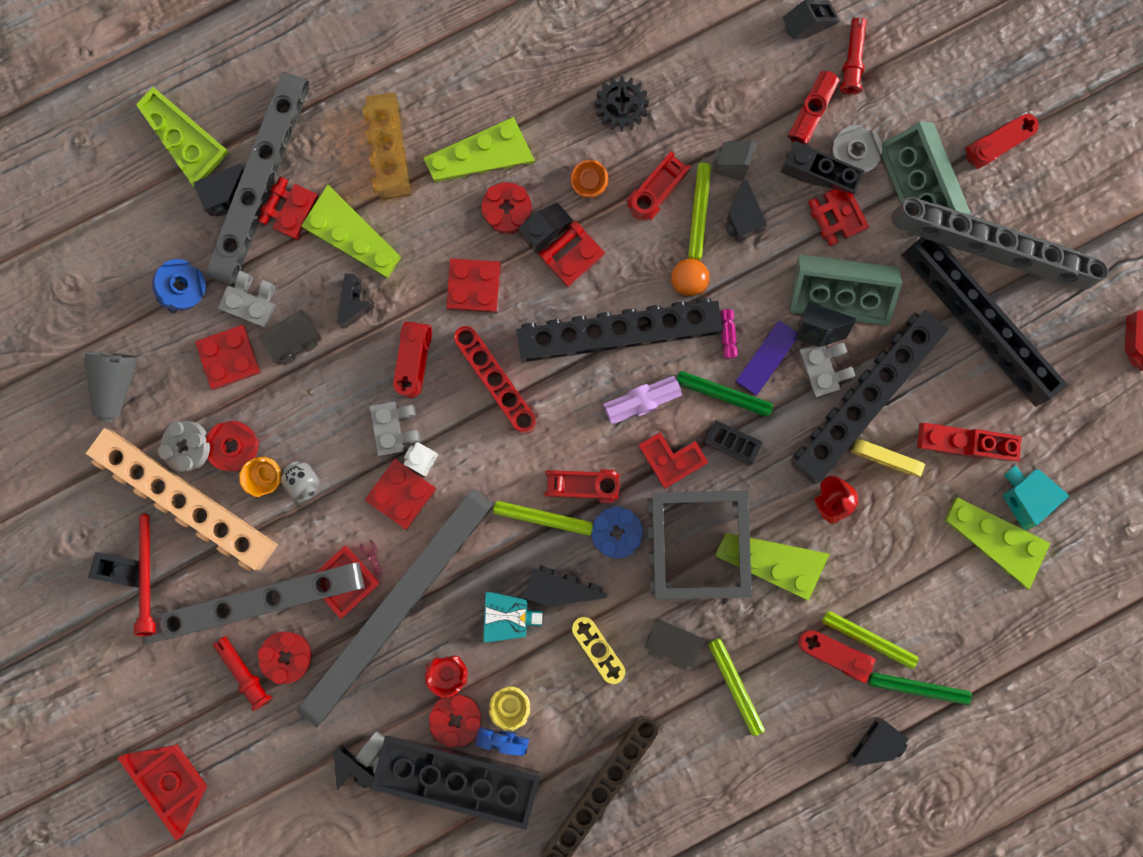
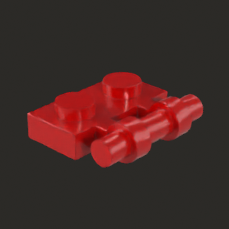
(294, 212)
(845, 212)

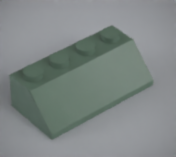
(922, 167)
(846, 287)

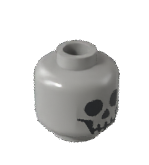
(300, 481)

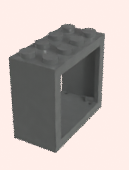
(657, 557)

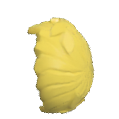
(509, 708)

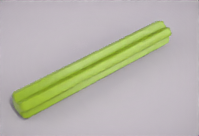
(699, 211)
(543, 518)
(870, 639)
(736, 687)

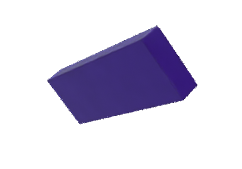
(767, 358)

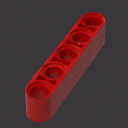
(490, 368)

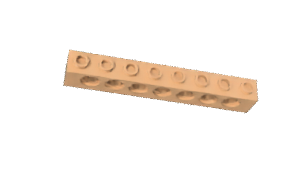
(103, 454)

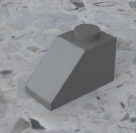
(734, 158)

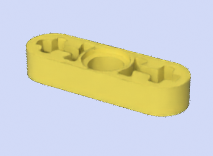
(887, 458)
(614, 662)

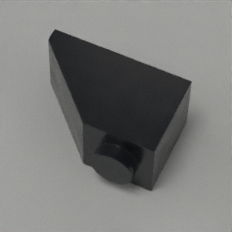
(810, 18)
(219, 189)
(745, 215)
(544, 226)
(823, 326)
(879, 744)

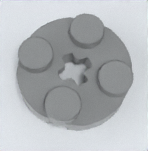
(862, 138)
(172, 442)

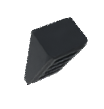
(756, 444)

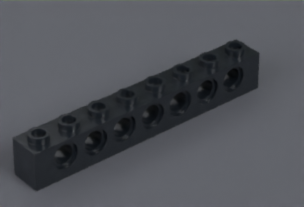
(984, 320)
(709, 325)
(930, 332)

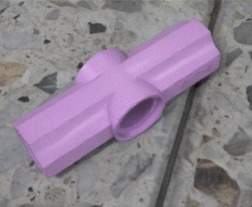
(642, 400)

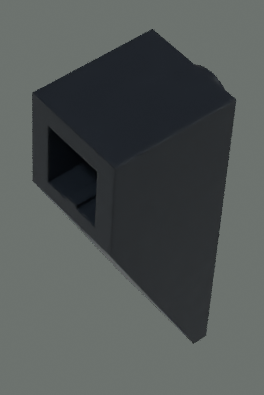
(821, 169)
(553, 590)

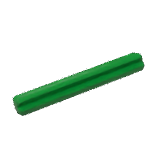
(724, 393)
(919, 688)

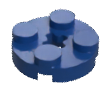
(171, 297)
(629, 540)
(505, 742)

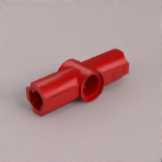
(819, 96)

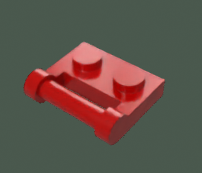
(577, 260)

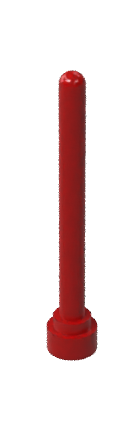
(144, 624)

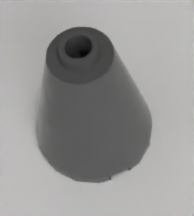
(108, 382)

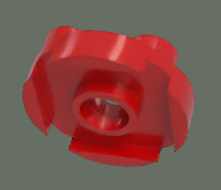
(496, 197)
(230, 431)
(299, 661)
(451, 735)

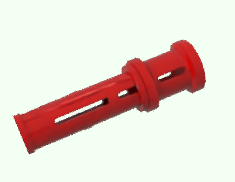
(853, 66)
(247, 682)

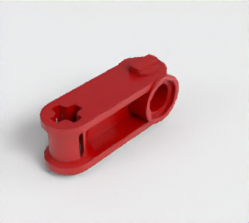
(1001, 140)
(657, 187)
(412, 358)
(582, 484)
(846, 659)

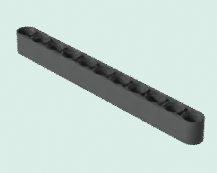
(395, 608)

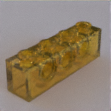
(387, 107)

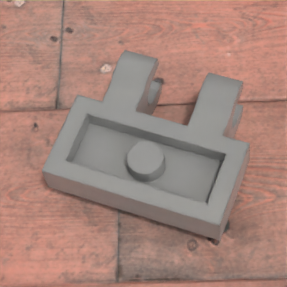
(246, 306)
(820, 370)
(388, 430)

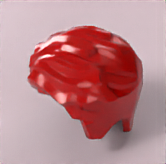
(836, 499)
(446, 676)

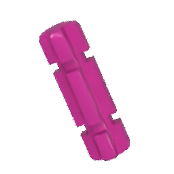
(728, 334)

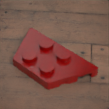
(167, 783)

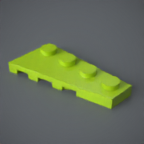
(184, 139)
(779, 564)

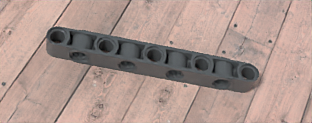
(258, 178)
(998, 243)
(256, 602)

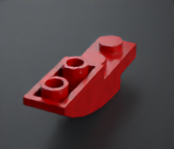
(969, 443)

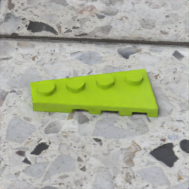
(486, 151)
(345, 230)
(1006, 544)

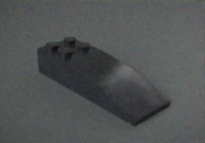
(456, 781)

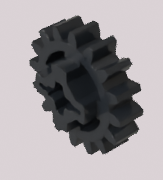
(611, 104)

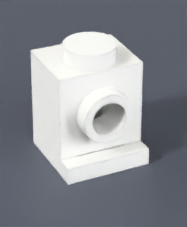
(420, 458)

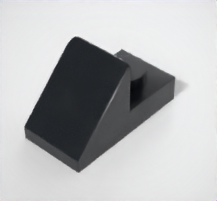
(350, 308)
(115, 569)
(346, 765)

